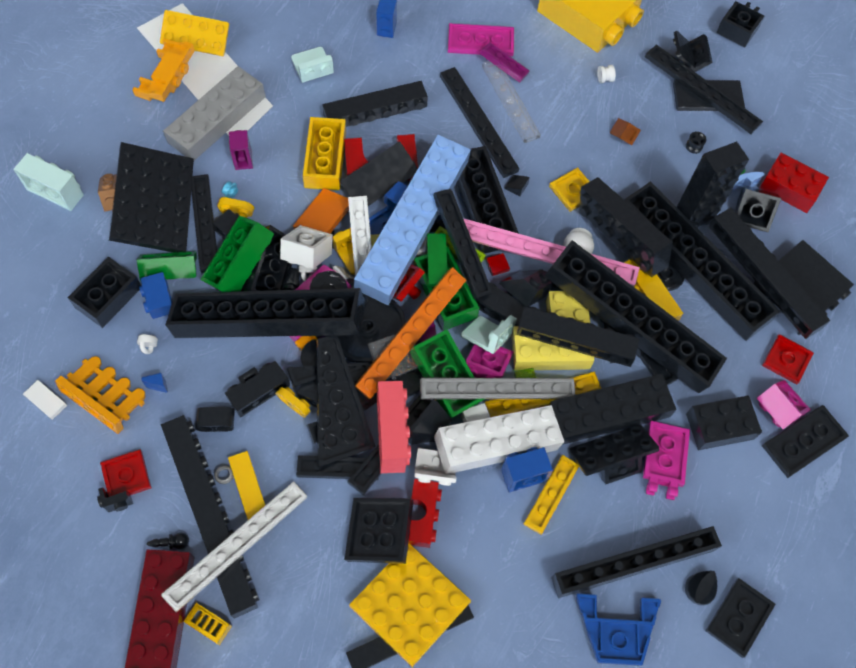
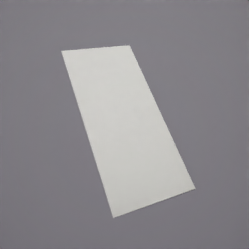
(204, 70)

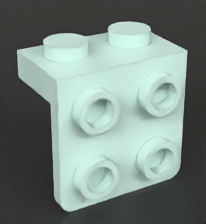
(312, 64)

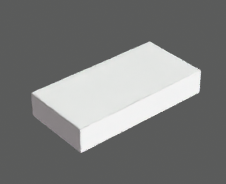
(45, 399)

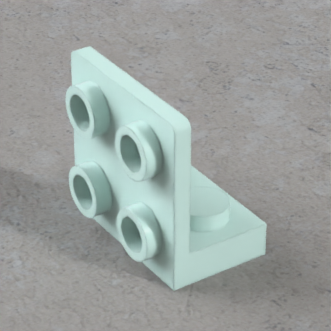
(488, 334)

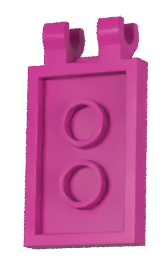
(668, 464)

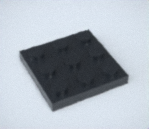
(379, 530)

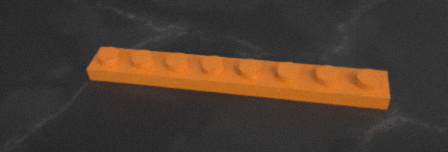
(410, 332)

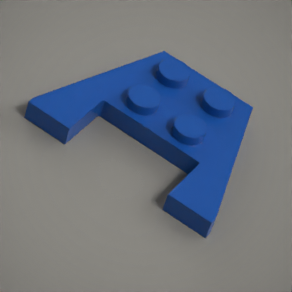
(615, 639)

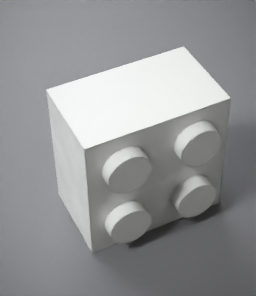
(306, 247)

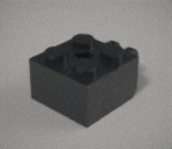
(740, 23)

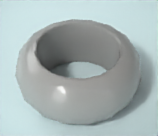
(218, 470)

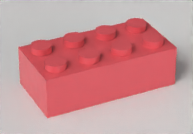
(393, 427)

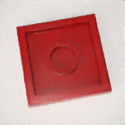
(788, 359)
(126, 474)

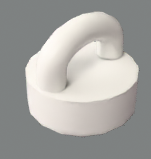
(304, 271)
(147, 341)

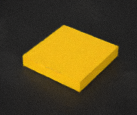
(568, 188)

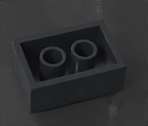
(105, 292)
(723, 422)

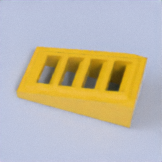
(222, 632)

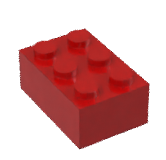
(794, 182)

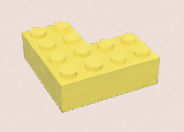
(543, 356)

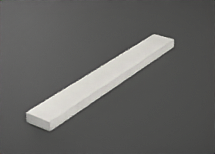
(233, 547)

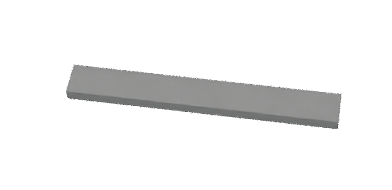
(496, 388)

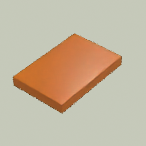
(324, 212)

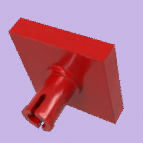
(408, 283)

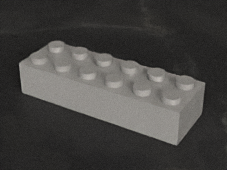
(214, 113)

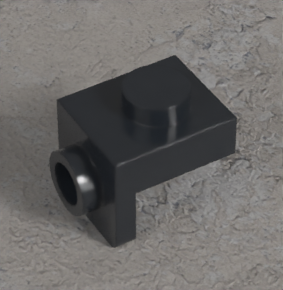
(114, 503)

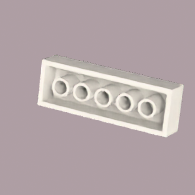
(494, 438)

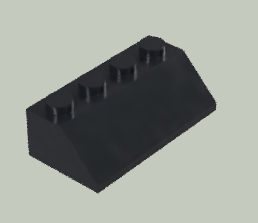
(270, 270)

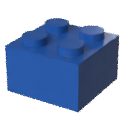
(526, 469)

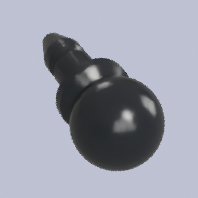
(179, 541)

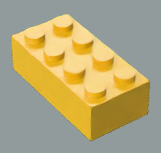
(324, 153)

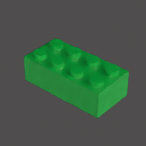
(237, 255)
(461, 307)
(442, 359)

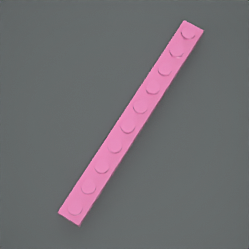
(537, 248)

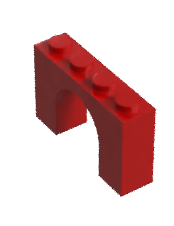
(356, 159)

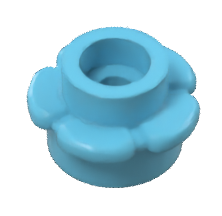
(230, 189)

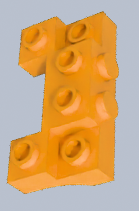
(168, 72)

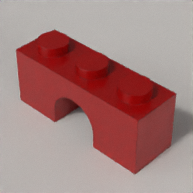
(425, 496)

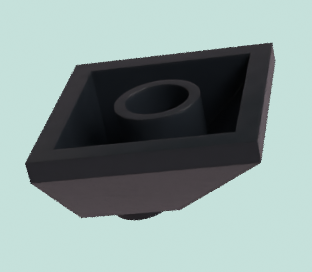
(428, 423)

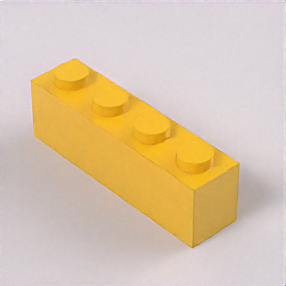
(657, 292)

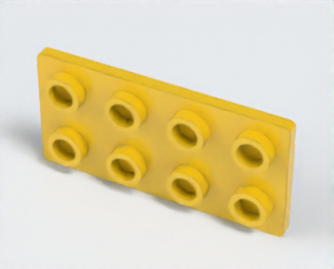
(205, 33)

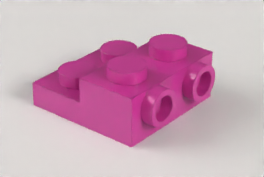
(488, 365)

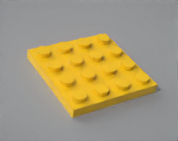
(410, 605)

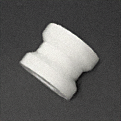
(606, 74)

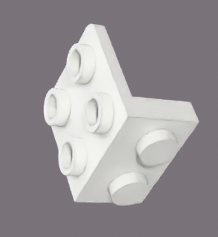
(429, 468)

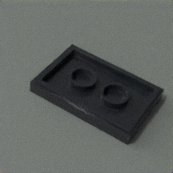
(740, 618)

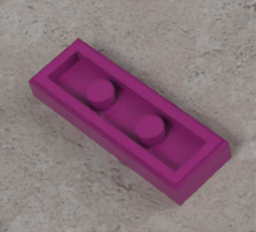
(504, 62)

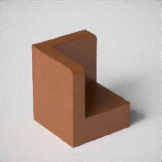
(625, 131)

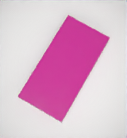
(473, 38)

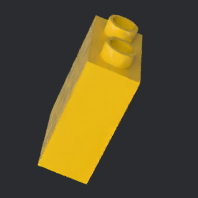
(593, 21)

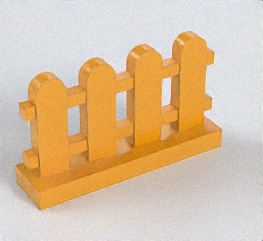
(100, 408)

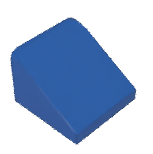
(155, 382)

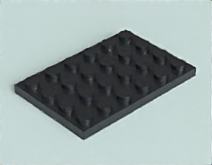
(151, 199)

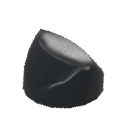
(702, 587)

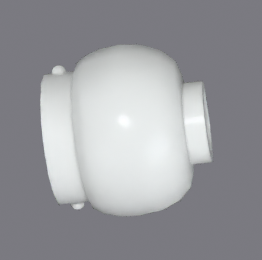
(582, 238)

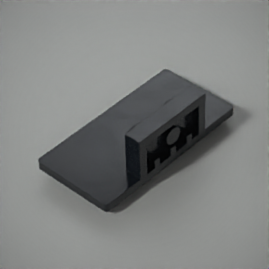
(615, 454)

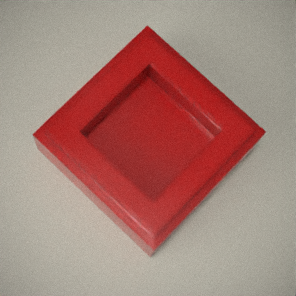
(498, 264)

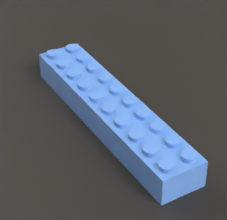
(411, 220)

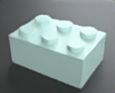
(49, 181)

